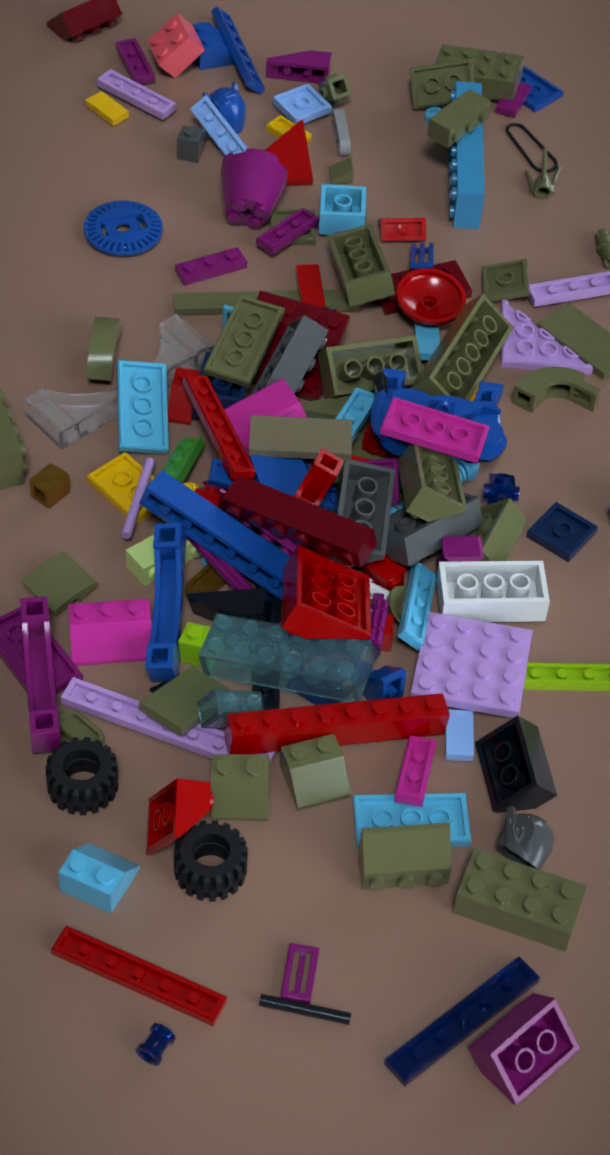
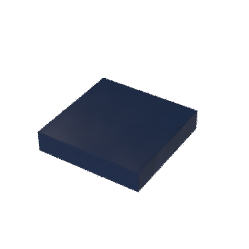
(562, 531)

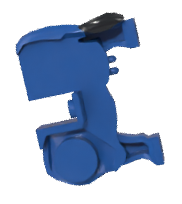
(483, 409)

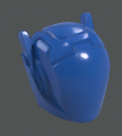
(230, 105)

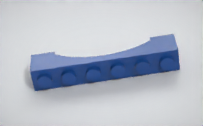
(163, 646)

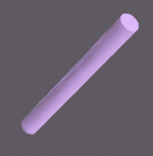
(135, 506)

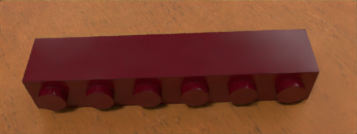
(299, 521)

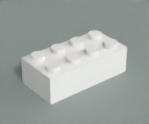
(493, 590)

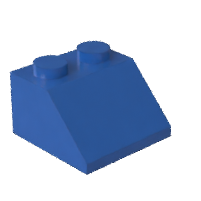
(216, 49)

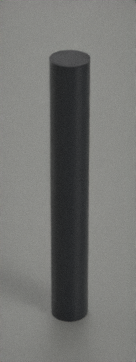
(305, 1009)

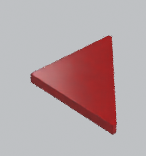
(294, 155)

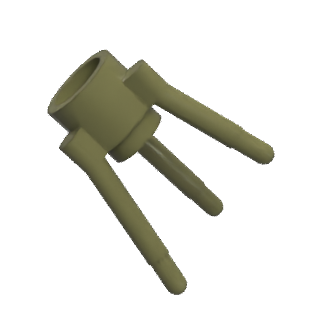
(542, 186)

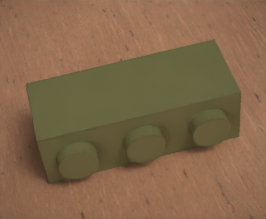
(458, 118)

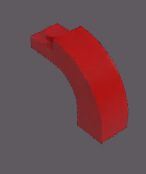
(319, 477)

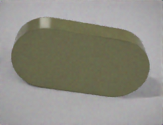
(75, 724)

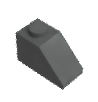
(191, 143)

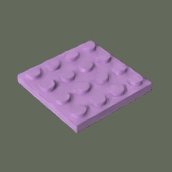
(473, 664)

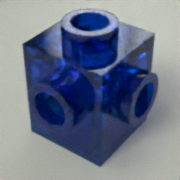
(500, 487)

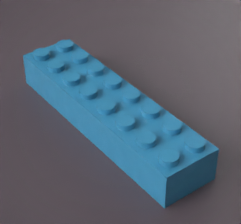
(466, 171)

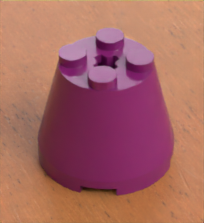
(251, 186)

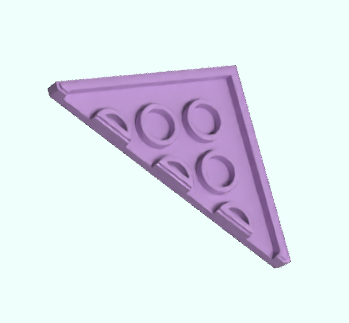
(534, 346)

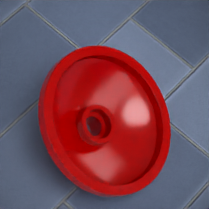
(430, 296)

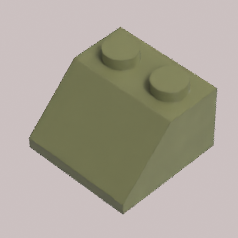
(315, 772)
(240, 787)

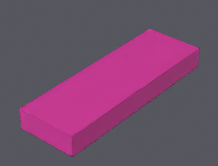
(415, 771)

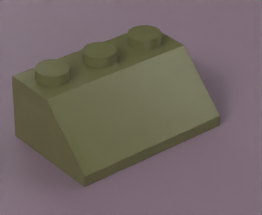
(500, 529)
(405, 856)

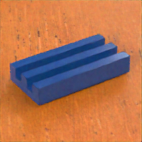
(422, 250)

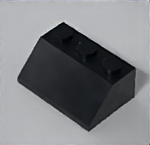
(515, 766)

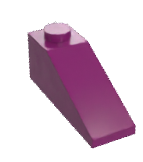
(302, 66)

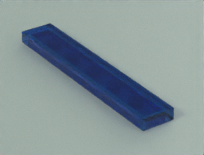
(461, 1021)

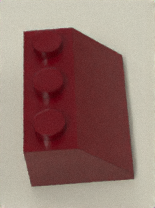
(84, 18)

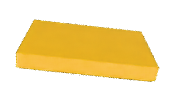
(118, 483)

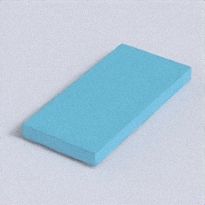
(142, 407)
(382, 811)

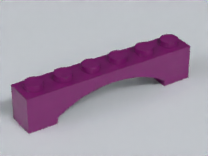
(39, 674)

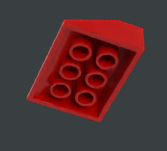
(324, 598)

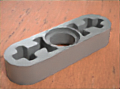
(341, 132)

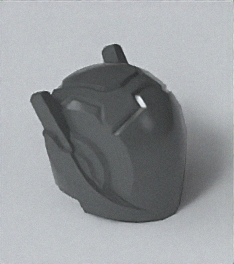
(526, 839)

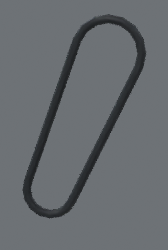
(523, 152)

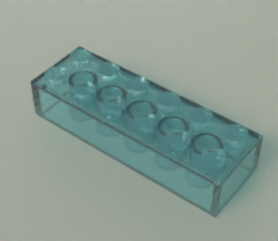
(276, 659)

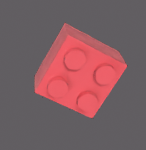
(175, 45)

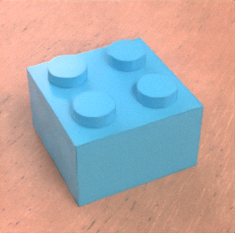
(341, 208)

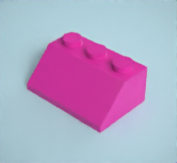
(272, 400)
(109, 631)

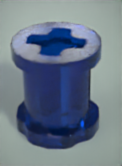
(160, 1034)

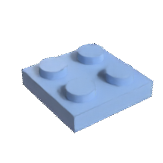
(302, 104)

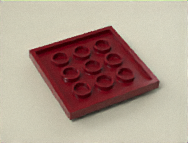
(331, 320)

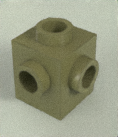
(335, 88)

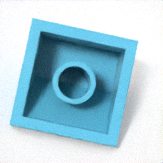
(96, 876)

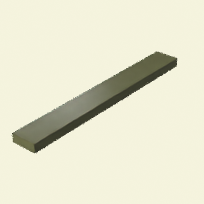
(213, 302)

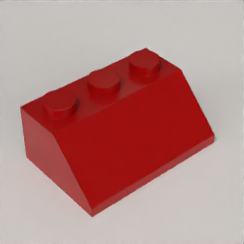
(175, 811)

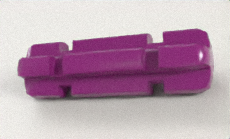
(378, 620)

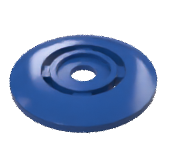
(123, 213)

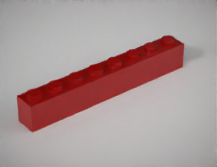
(349, 721)

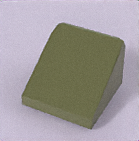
(341, 172)

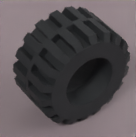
(82, 757)
(210, 880)

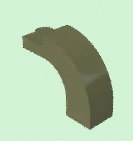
(103, 348)
(554, 383)

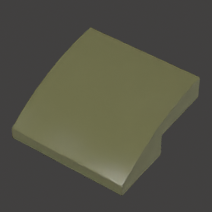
(60, 581)

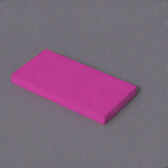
(434, 430)

